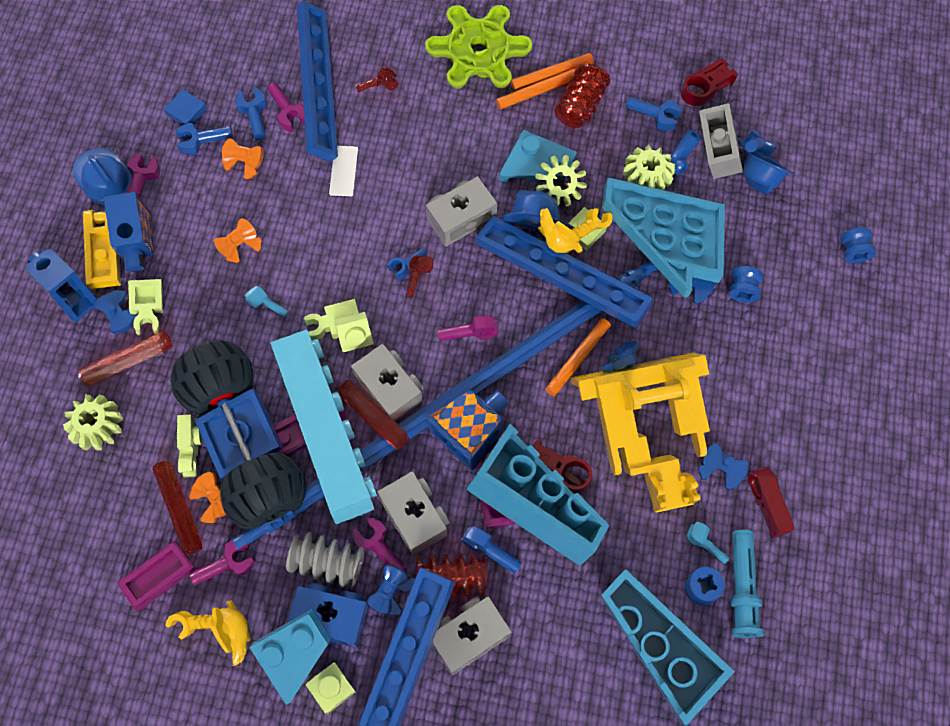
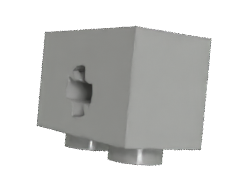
(721, 141)
(461, 210)
(382, 366)
(416, 532)
(459, 652)

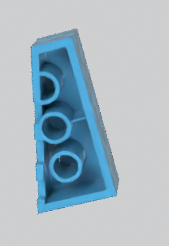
(537, 499)
(671, 653)

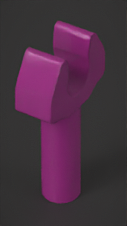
(287, 109)
(142, 174)
(481, 327)
(377, 543)
(226, 563)

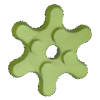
(484, 31)

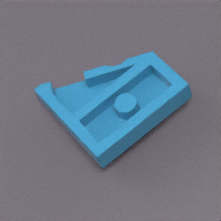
(528, 156)
(291, 652)

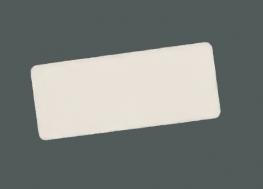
(343, 171)

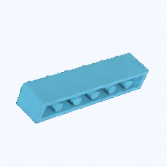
(322, 427)

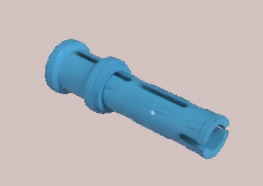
(745, 601)

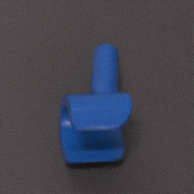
(395, 262)

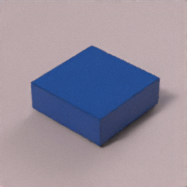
(185, 108)

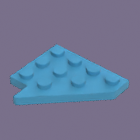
(672, 230)

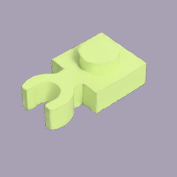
(145, 300)
(326, 322)
(187, 442)

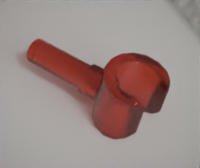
(385, 77)
(418, 265)

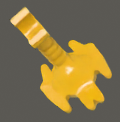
(562, 239)
(226, 623)

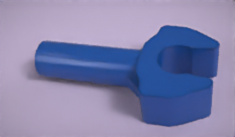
(252, 109)
(658, 112)
(198, 137)
(756, 142)
(481, 542)

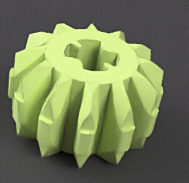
(649, 168)
(564, 171)
(79, 425)

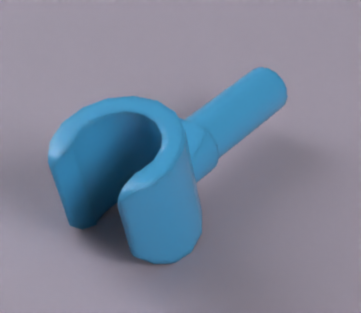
(257, 296)
(698, 536)

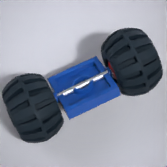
(238, 433)

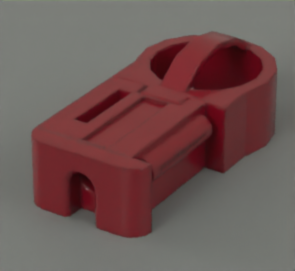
(710, 81)
(561, 464)
(769, 498)

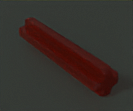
(125, 358)
(373, 414)
(177, 507)

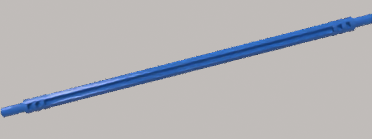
(477, 383)

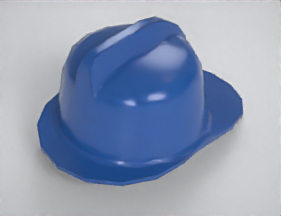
(763, 172)
(101, 174)
(528, 207)

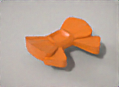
(251, 156)
(244, 233)
(207, 487)

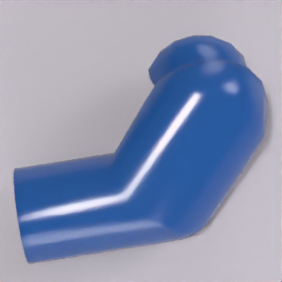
(683, 150)

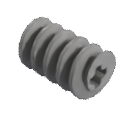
(324, 560)

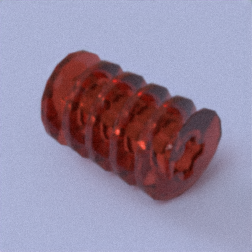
(582, 95)
(463, 573)

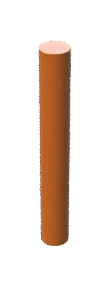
(540, 75)
(535, 89)
(577, 357)

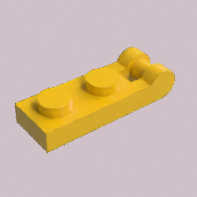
(101, 261)

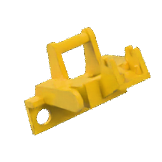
(619, 397)

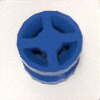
(858, 245)
(746, 284)
(700, 591)

